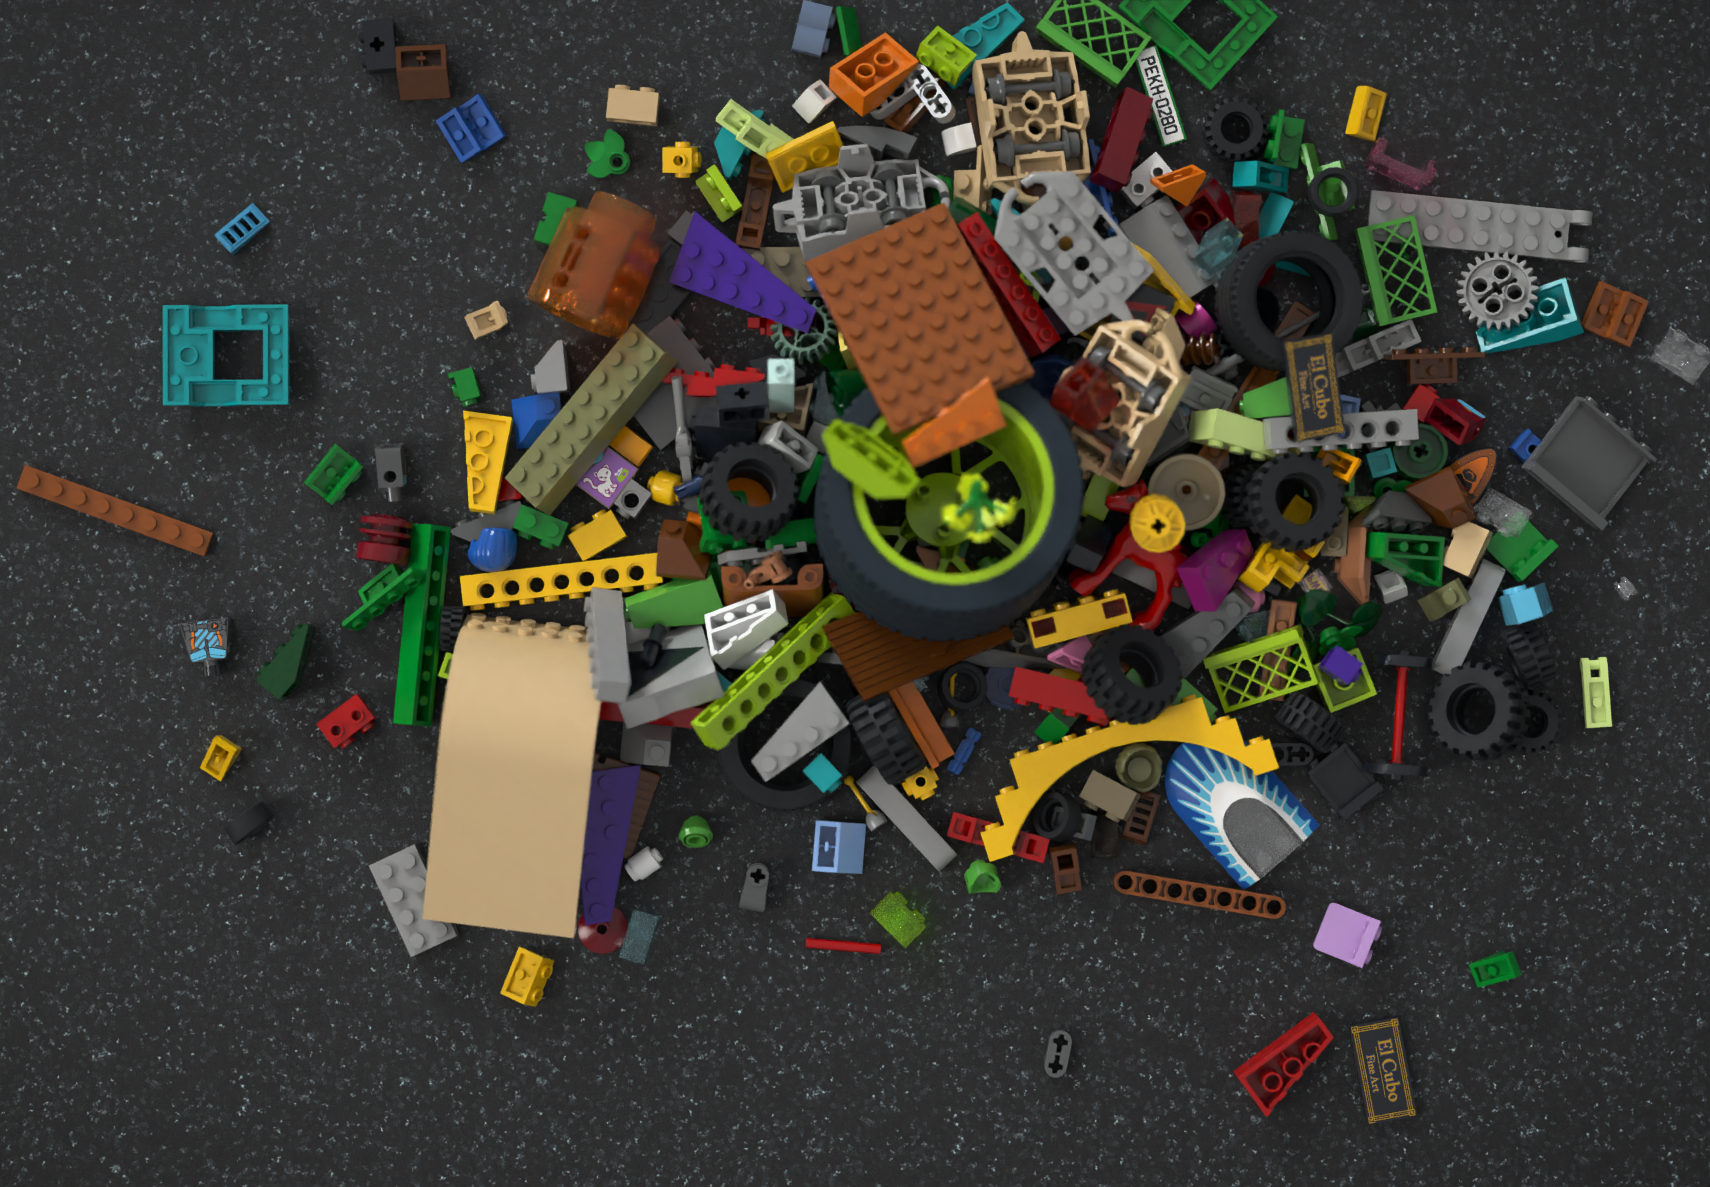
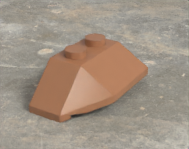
(1354, 568)

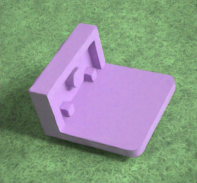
(1347, 934)

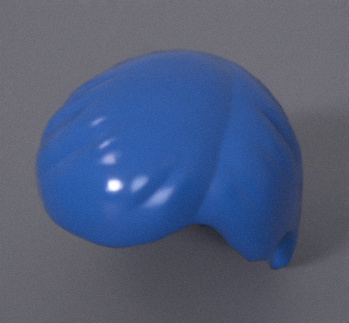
(493, 550)

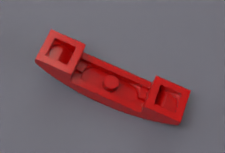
(970, 829)

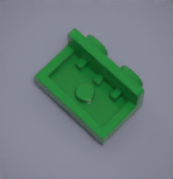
(334, 474)

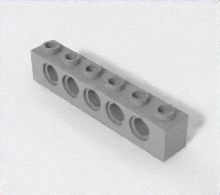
(1404, 423)

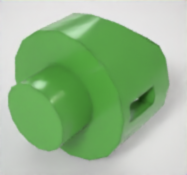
(982, 878)

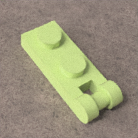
(1596, 693)

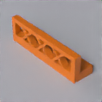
(922, 723)

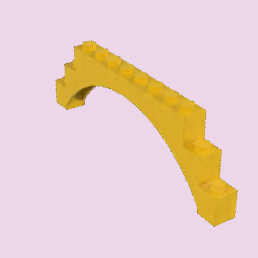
(1041, 769)

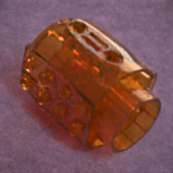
(598, 265)

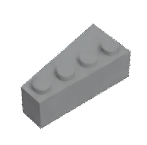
(805, 729)

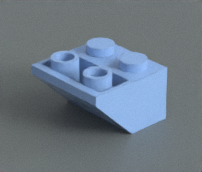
(838, 847)

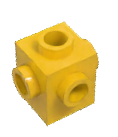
(681, 159)
(925, 791)

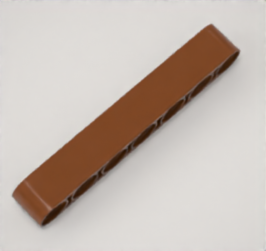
(1211, 894)

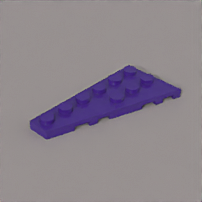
(725, 272)
(605, 839)

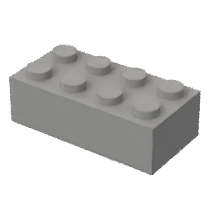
(403, 885)

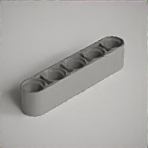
(1468, 617)
(907, 819)

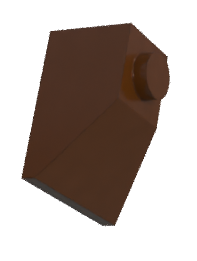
(1443, 498)
(680, 551)

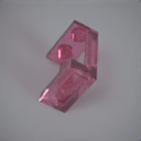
(1397, 170)

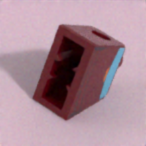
(1455, 419)

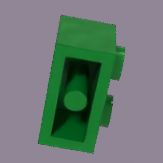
(542, 526)

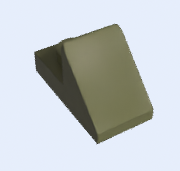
(1444, 599)

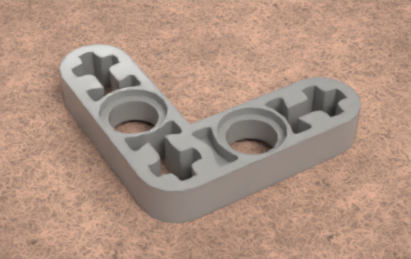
(913, 88)

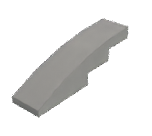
(1375, 347)

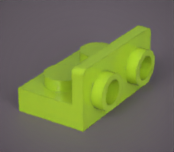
(945, 55)
(719, 194)

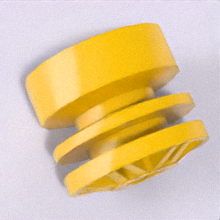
(1144, 514)

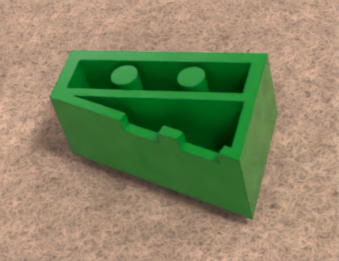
(1408, 555)

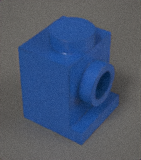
(1522, 443)

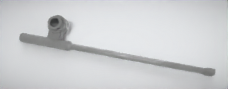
(1228, 366)

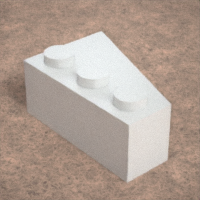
(744, 626)

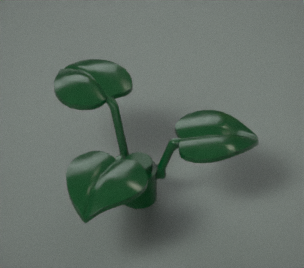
(1319, 603)

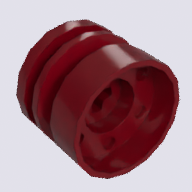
(384, 539)

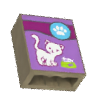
(607, 477)

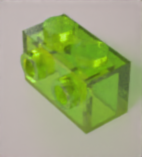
(898, 918)

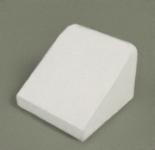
(815, 436)
(1391, 586)

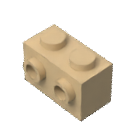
(633, 106)
(1466, 548)

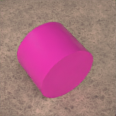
(1196, 323)

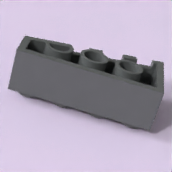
(1203, 630)

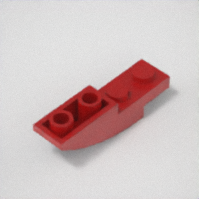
(703, 386)

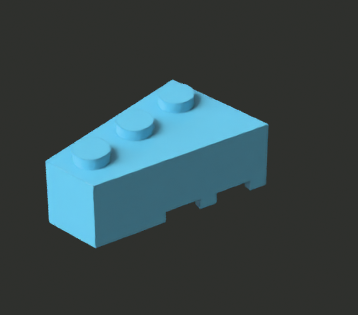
(1524, 604)

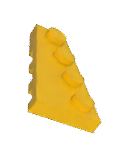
(486, 452)

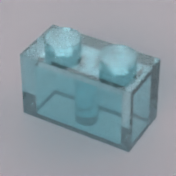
(1218, 246)

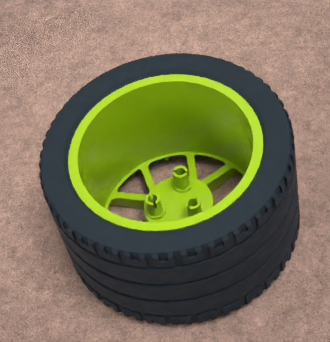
(967, 603)

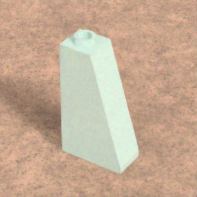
(781, 385)

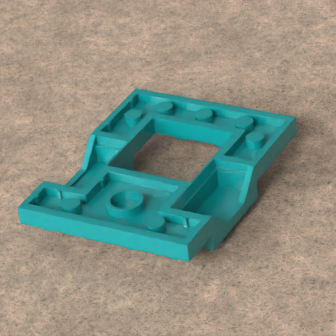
(190, 355)

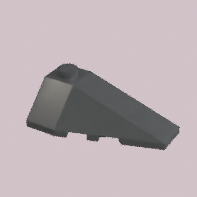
(1017, 652)

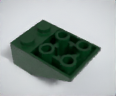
(288, 667)

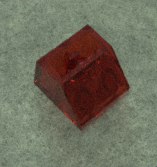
(1085, 394)

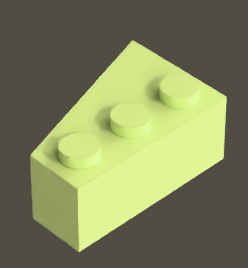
(1229, 432)

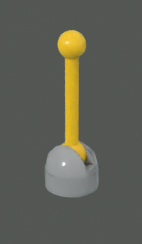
(874, 817)

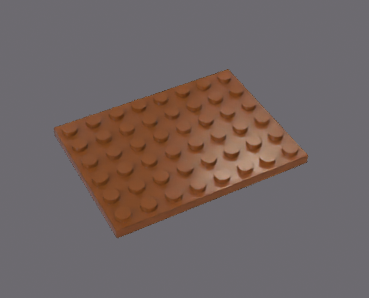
(918, 317)

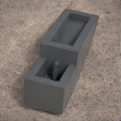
(880, 140)

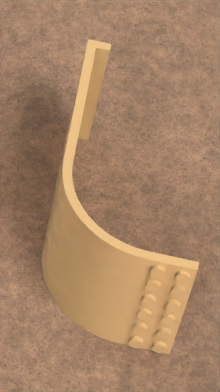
(513, 778)

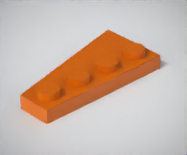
(957, 425)

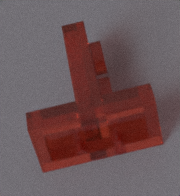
(1246, 215)

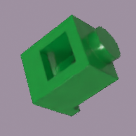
(465, 386)

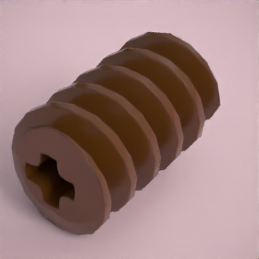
(1201, 350)

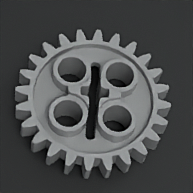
(1485, 273)

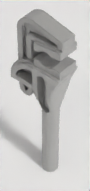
(683, 438)

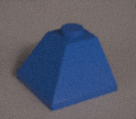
(533, 415)

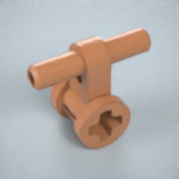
(772, 568)

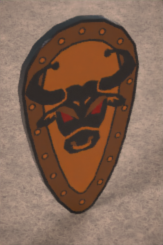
(1475, 470)

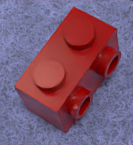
(347, 721)

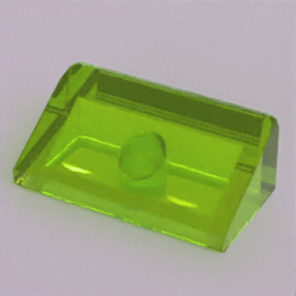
(1356, 503)

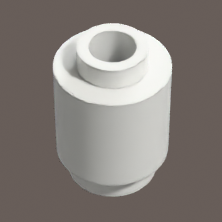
(643, 863)

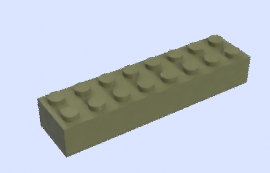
(591, 419)

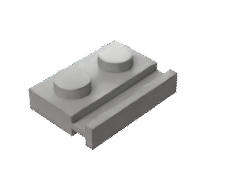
(1207, 391)

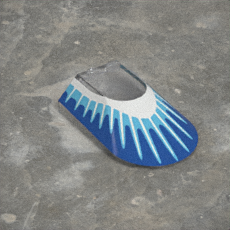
(1236, 815)

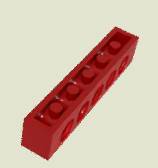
(1008, 288)

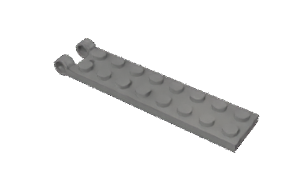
(1480, 225)

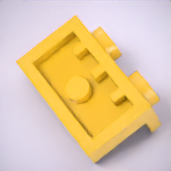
(527, 977)

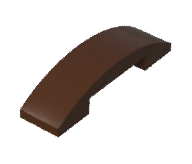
(755, 204)

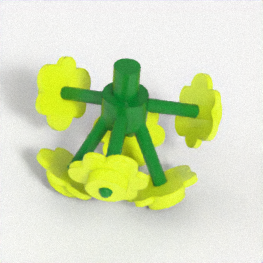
(975, 496)

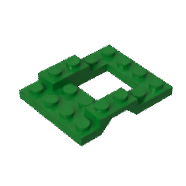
(1157, 19)

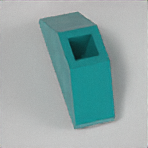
(731, 150)

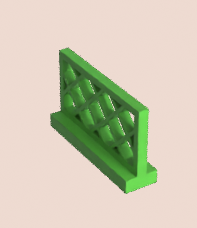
(1085, 55)
(1374, 277)

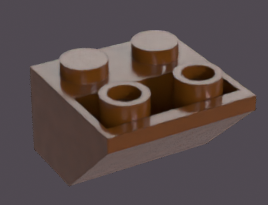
(423, 72)

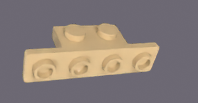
(973, 185)

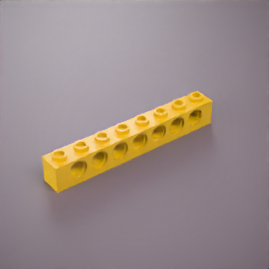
(472, 584)

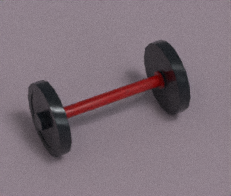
(1403, 662)

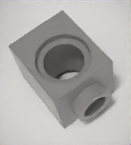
(632, 488)

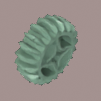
(801, 340)

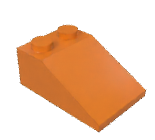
(871, 74)

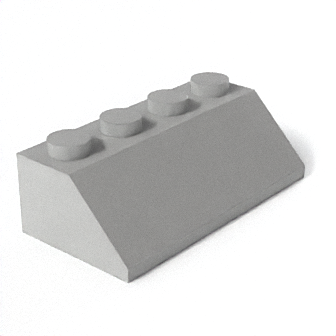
(1165, 236)

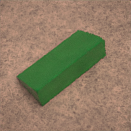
(848, 30)

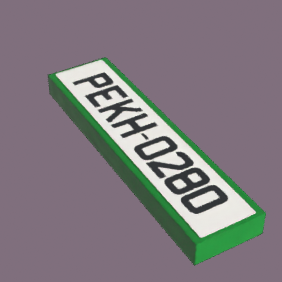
(1157, 87)

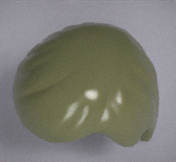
(1139, 767)

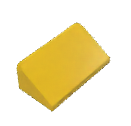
(1366, 113)

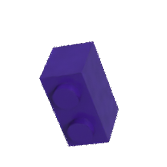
(1341, 666)

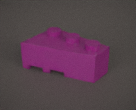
(1215, 568)

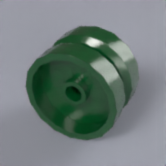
(1432, 458)

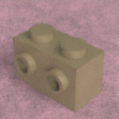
(1109, 796)

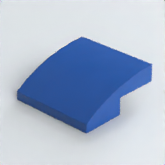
(471, 128)

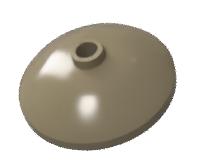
(1202, 476)

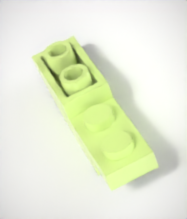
(750, 129)

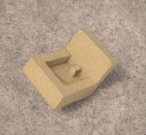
(486, 320)

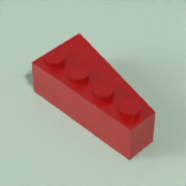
(1053, 693)
(1282, 1062)

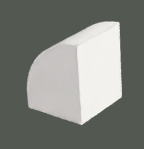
(814, 101)
(959, 139)

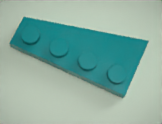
(988, 35)

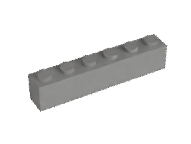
(607, 645)

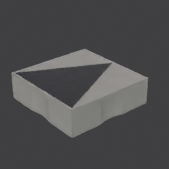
(677, 680)

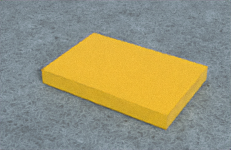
(807, 152)

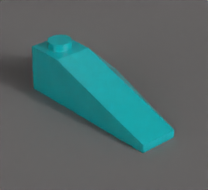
(1551, 321)

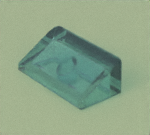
(638, 936)

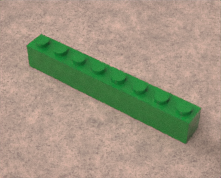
(422, 627)

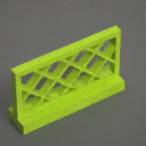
(1257, 647)

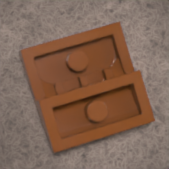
(1614, 314)

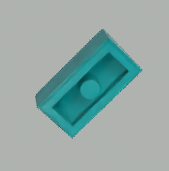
(1273, 214)

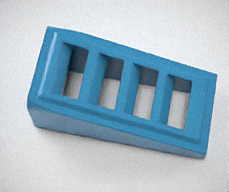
(228, 228)

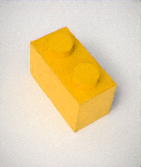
(597, 535)

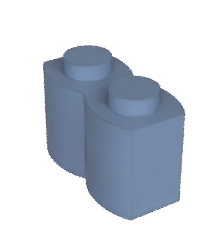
(812, 29)

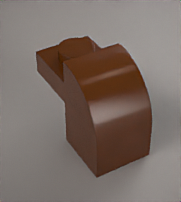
(1065, 868)

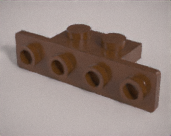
(1433, 367)

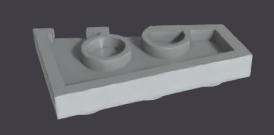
(755, 555)

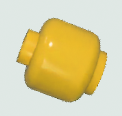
(662, 487)

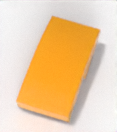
(631, 445)

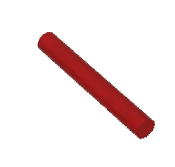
(843, 945)

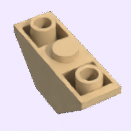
(1165, 323)

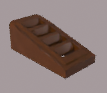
(1135, 837)

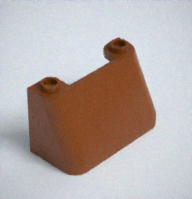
(797, 598)

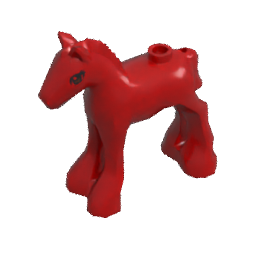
(1126, 547)

